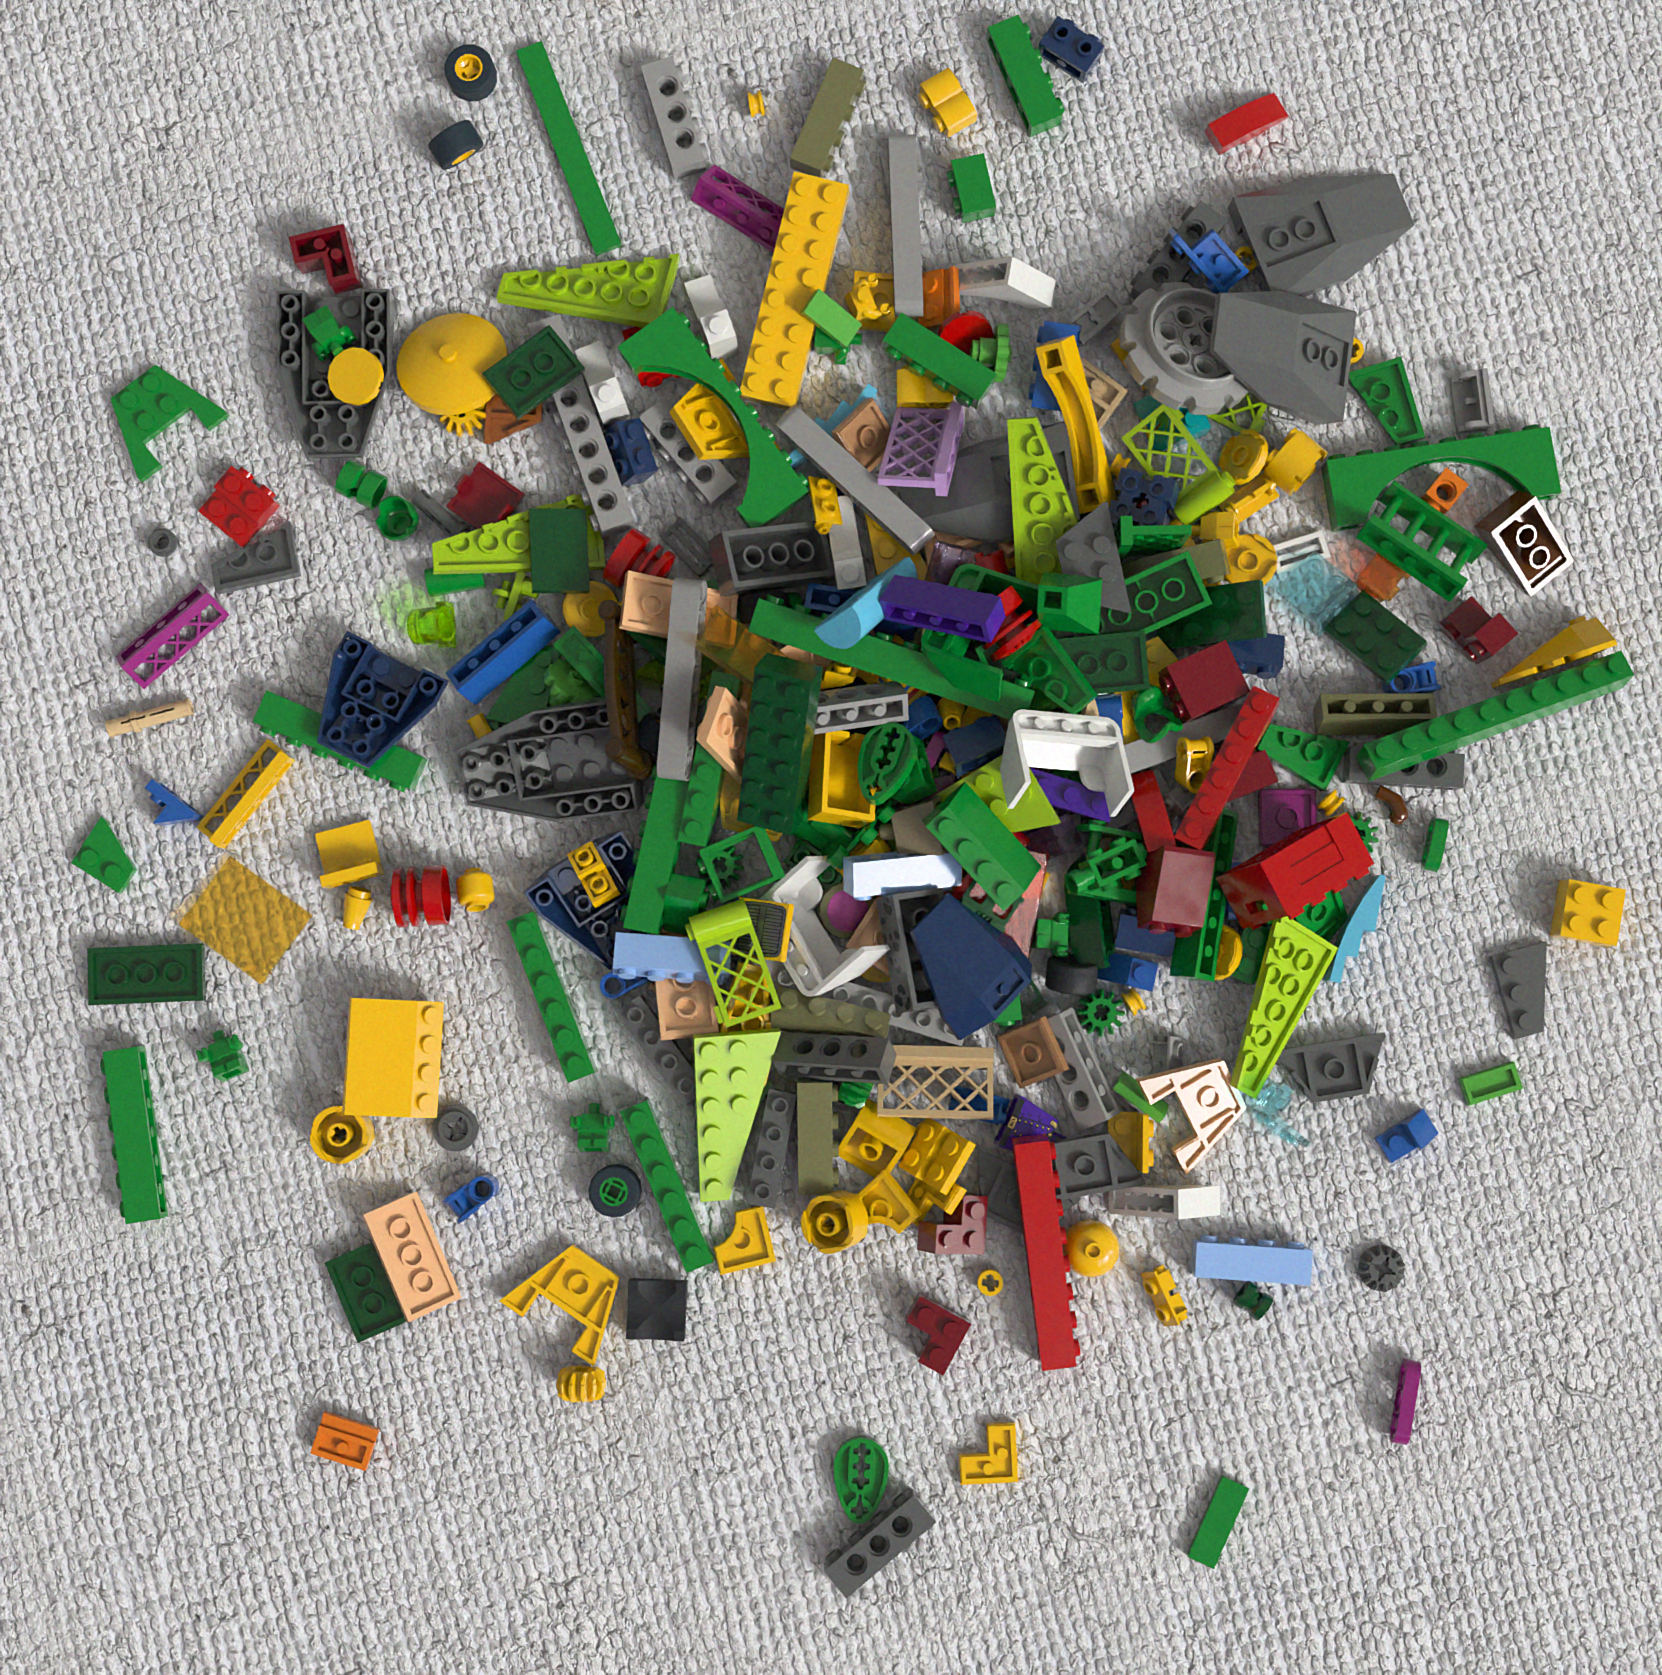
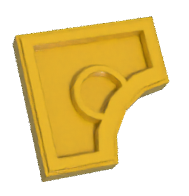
(888, 1203)
(747, 1244)

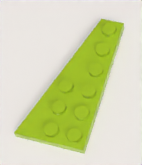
(599, 291)
(1038, 501)
(506, 545)
(1030, 812)
(1286, 982)
(728, 1088)

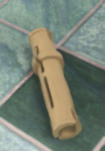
(138, 720)

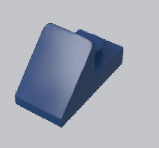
(176, 810)
(1129, 972)
(1406, 1136)

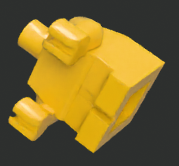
(862, 303)
(1218, 526)

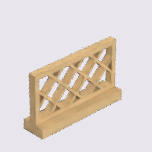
(940, 1058)

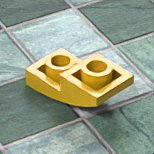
(838, 675)
(593, 874)

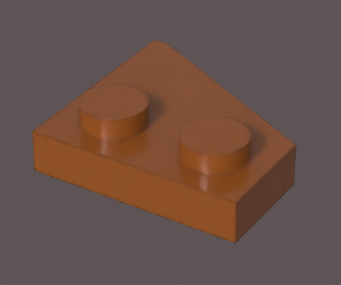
(502, 423)

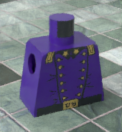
(1026, 1120)

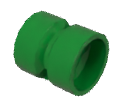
(358, 483)

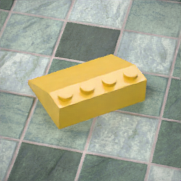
(392, 1058)

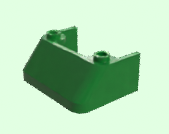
(947, 650)

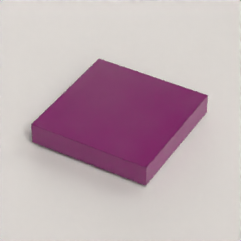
(1284, 812)

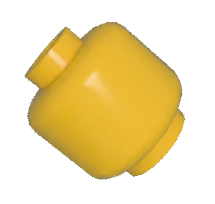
(475, 890)

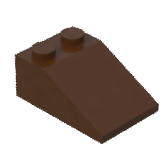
(1525, 541)

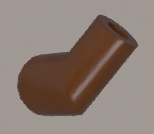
(1396, 803)

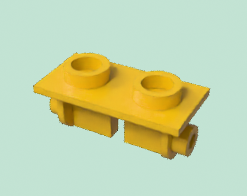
(1251, 498)
(824, 503)
(1168, 1308)

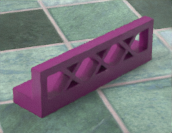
(736, 211)
(166, 627)

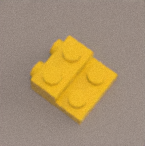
(936, 1155)

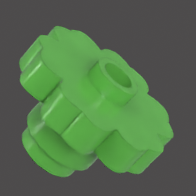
(994, 351)
(566, 684)

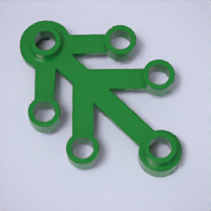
(865, 834)

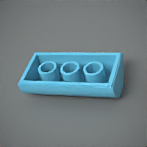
(862, 609)

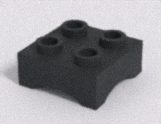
(656, 1309)

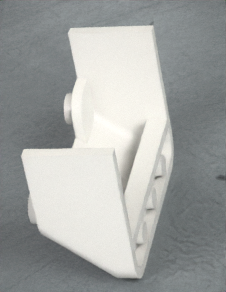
(1066, 743)
(811, 953)

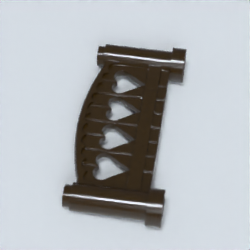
(622, 748)

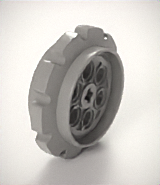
(1170, 352)

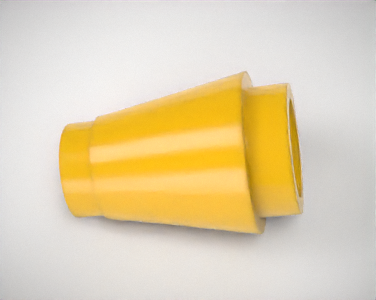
(951, 712)
(356, 905)

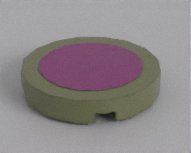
(841, 912)

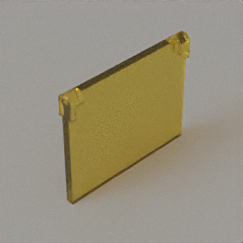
(732, 645)
(245, 920)

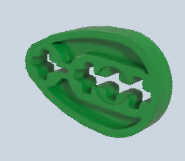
(872, 753)
(844, 1472)

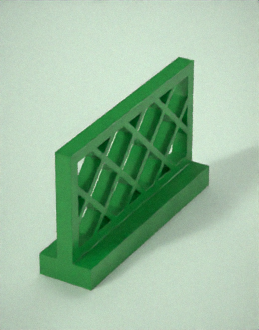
(1148, 540)

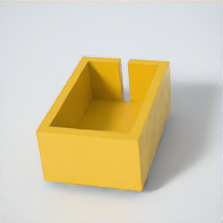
(834, 782)

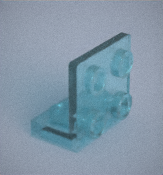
(1318, 591)
(1273, 1099)

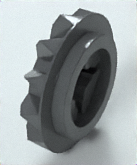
(442, 1131)
(1377, 1255)

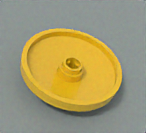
(445, 363)

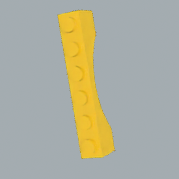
(1066, 377)

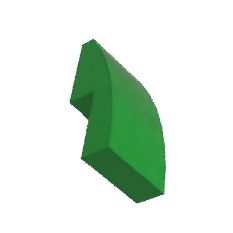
(802, 849)

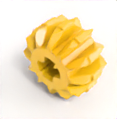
(458, 423)
(580, 1383)

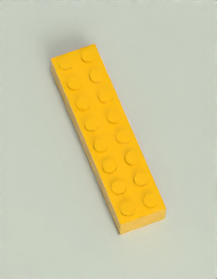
(797, 269)

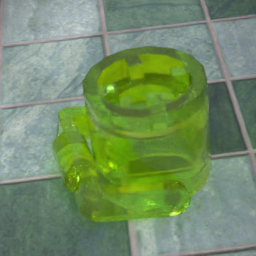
(433, 625)

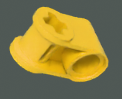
(1193, 757)

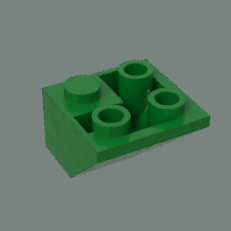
(1070, 602)

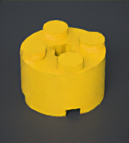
(1294, 461)
(325, 1135)
(835, 1221)

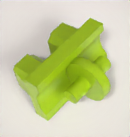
(520, 588)

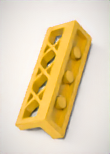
(251, 797)

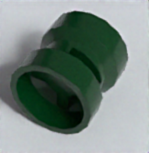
(1253, 1300)

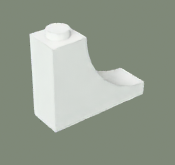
(1008, 281)
(712, 318)
(603, 384)
(846, 548)
(1166, 1201)

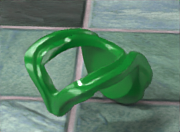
(1152, 702)

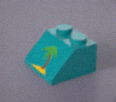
(1196, 424)

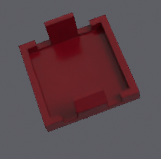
(484, 497)

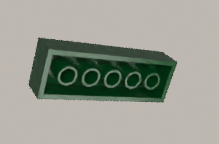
(779, 743)

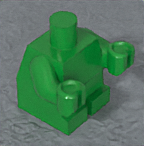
(327, 333)
(826, 345)
(1052, 934)
(224, 1056)
(593, 1129)

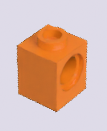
(1451, 484)

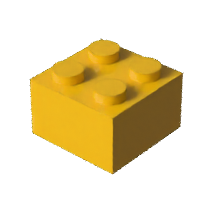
(1587, 913)

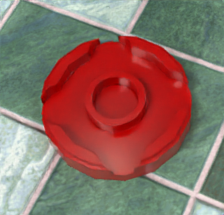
(963, 327)

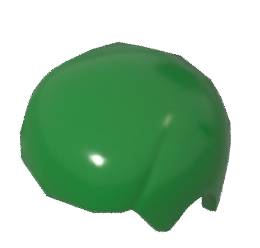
(397, 518)

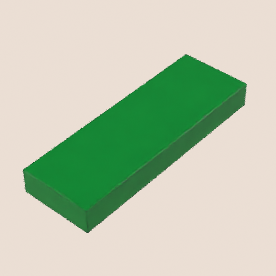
(1217, 1521)

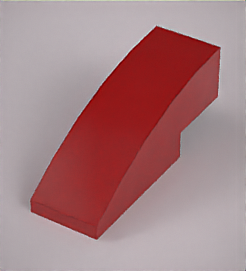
(1245, 123)
(1150, 812)

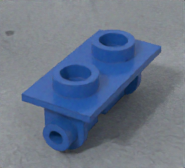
(1000, 1105)

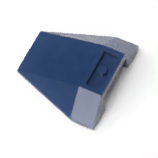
(373, 701)
(567, 907)
(968, 966)

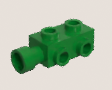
(1105, 867)

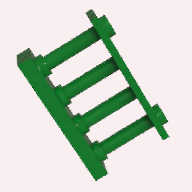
(1410, 556)
(1096, 830)

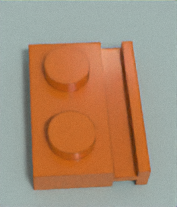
(939, 296)
(345, 1440)

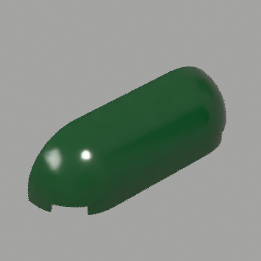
(1089, 926)

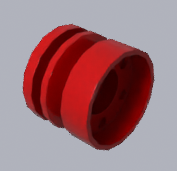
(634, 556)
(1013, 631)
(416, 896)

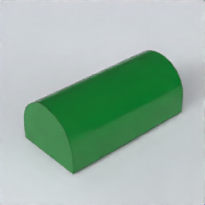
(452, 583)

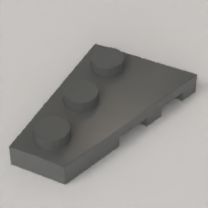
(262, 563)
(1521, 985)

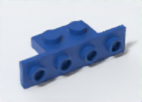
(1213, 259)

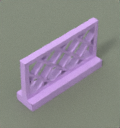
(944, 448)

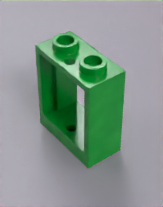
(767, 851)

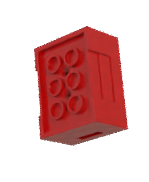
(1296, 871)

